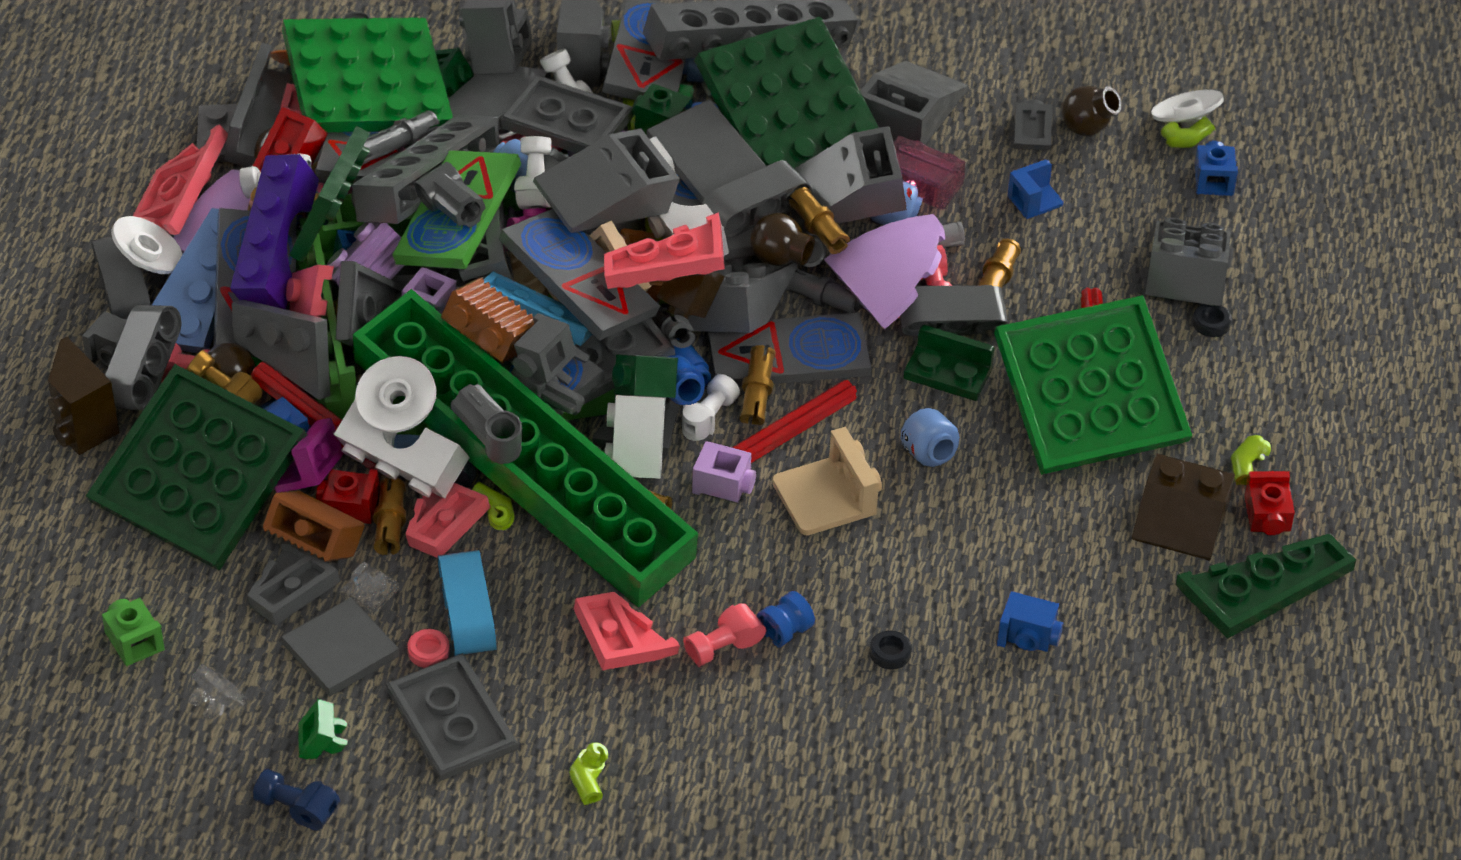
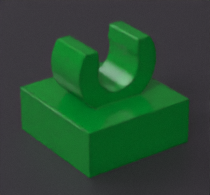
(318, 731)

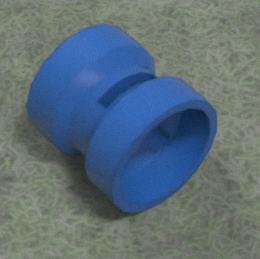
(788, 617)

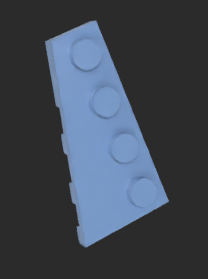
(193, 288)

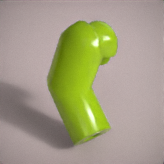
(1189, 136)
(1250, 449)

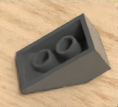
(584, 37)

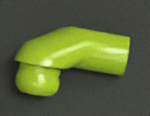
(501, 512)
(586, 771)

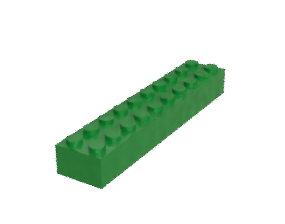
(559, 472)

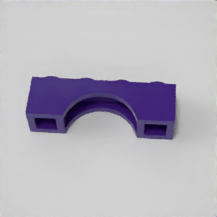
(263, 266)

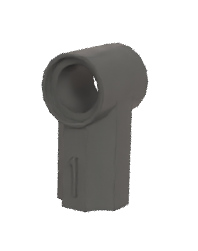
(447, 192)
(488, 422)

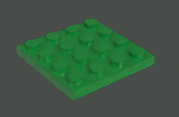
(364, 71)
(1092, 384)

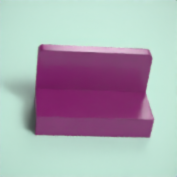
(313, 458)

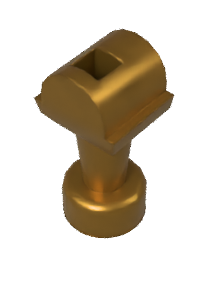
(239, 384)

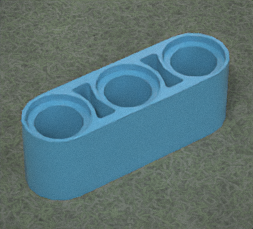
(467, 602)

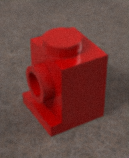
(351, 493)
(1269, 502)

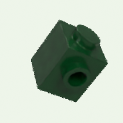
(658, 106)
(645, 376)

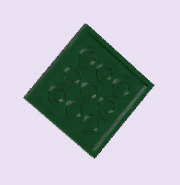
(786, 92)
(196, 466)

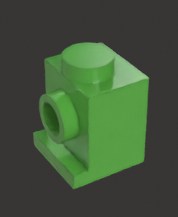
(129, 623)

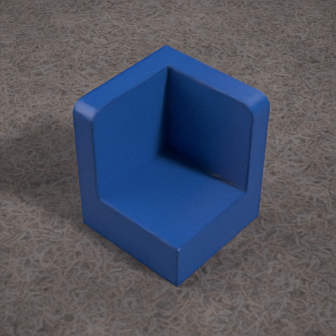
(1031, 189)

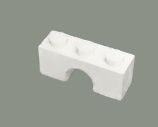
(428, 464)

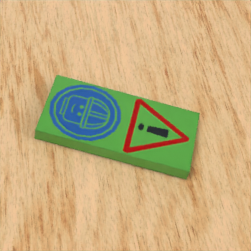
(435, 238)

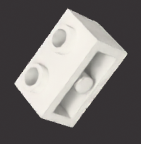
(637, 434)

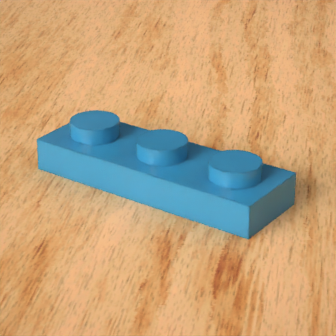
(538, 303)

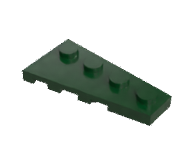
(333, 192)
(1264, 584)

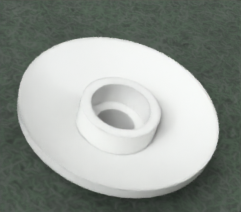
(1187, 107)
(146, 244)
(391, 379)

